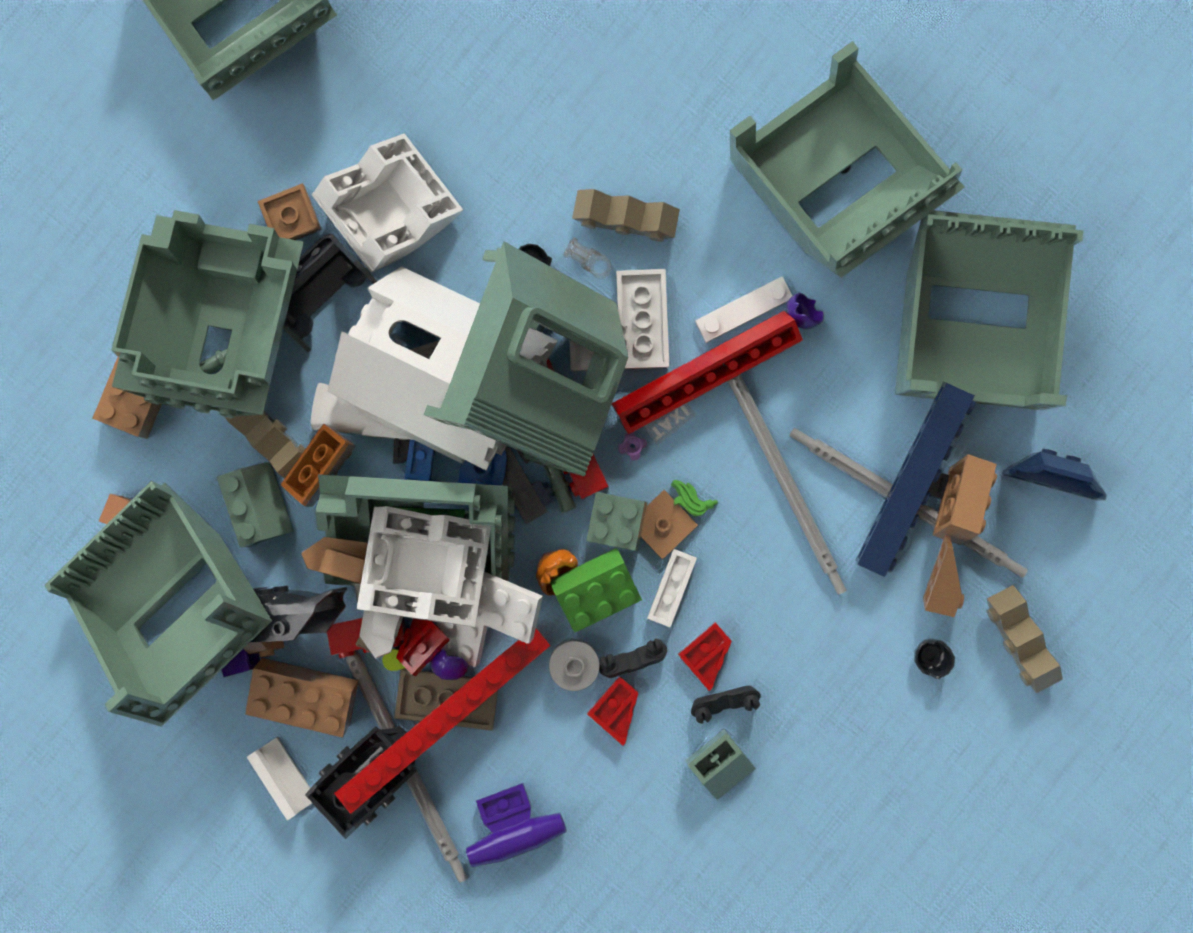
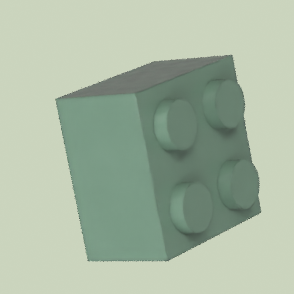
(617, 521)

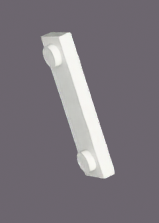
(743, 309)

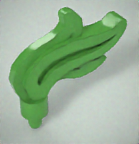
(689, 499)

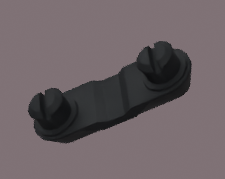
(641, 657)
(706, 706)

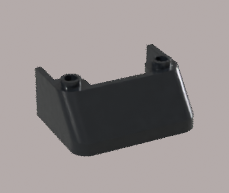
(319, 276)

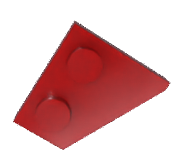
(420, 645)
(706, 654)
(615, 709)

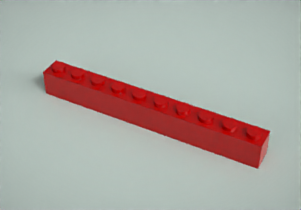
(440, 722)

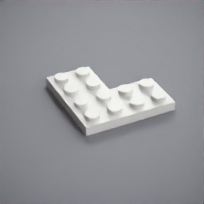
(642, 318)
(500, 607)

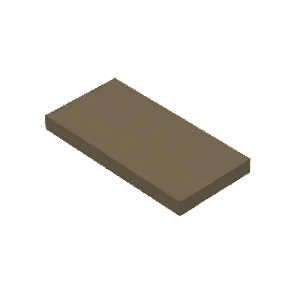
(427, 691)

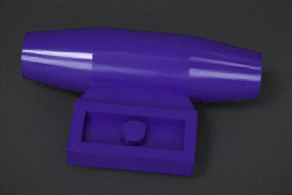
(512, 829)

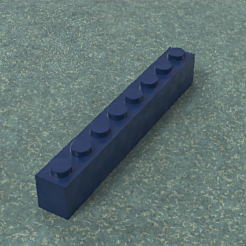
(914, 479)

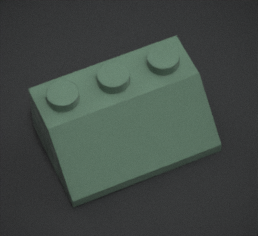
(255, 504)

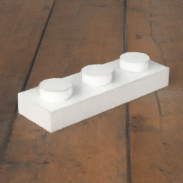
(671, 588)

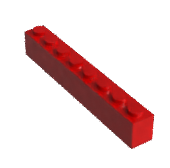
(707, 371)

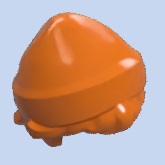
(552, 565)

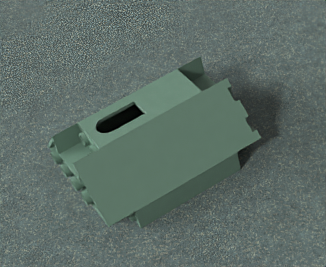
(196, 279)
(349, 503)

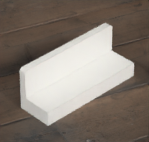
(281, 777)

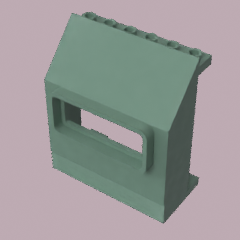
(245, 49)
(822, 139)
(987, 360)
(519, 399)
(130, 575)

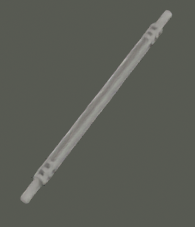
(786, 482)
(883, 487)
(414, 782)

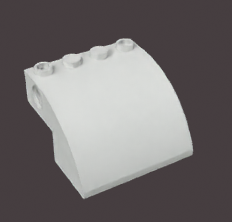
(387, 202)
(424, 566)

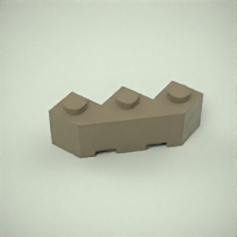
(625, 215)
(269, 440)
(1023, 639)

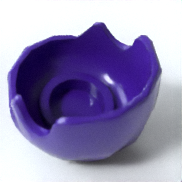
(804, 312)
(448, 667)

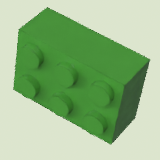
(595, 590)

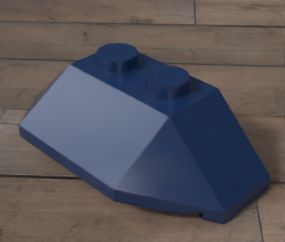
(1058, 473)

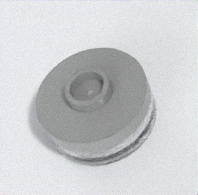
(573, 664)

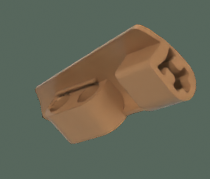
(337, 558)

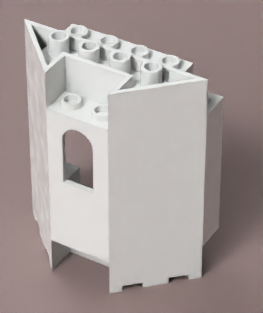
(398, 383)

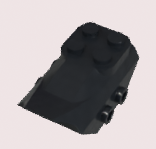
(298, 612)
(349, 765)

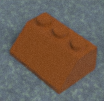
(323, 457)

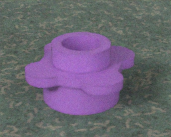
(634, 453)

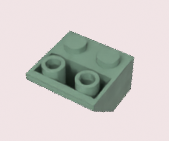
(720, 764)

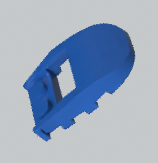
(421, 461)

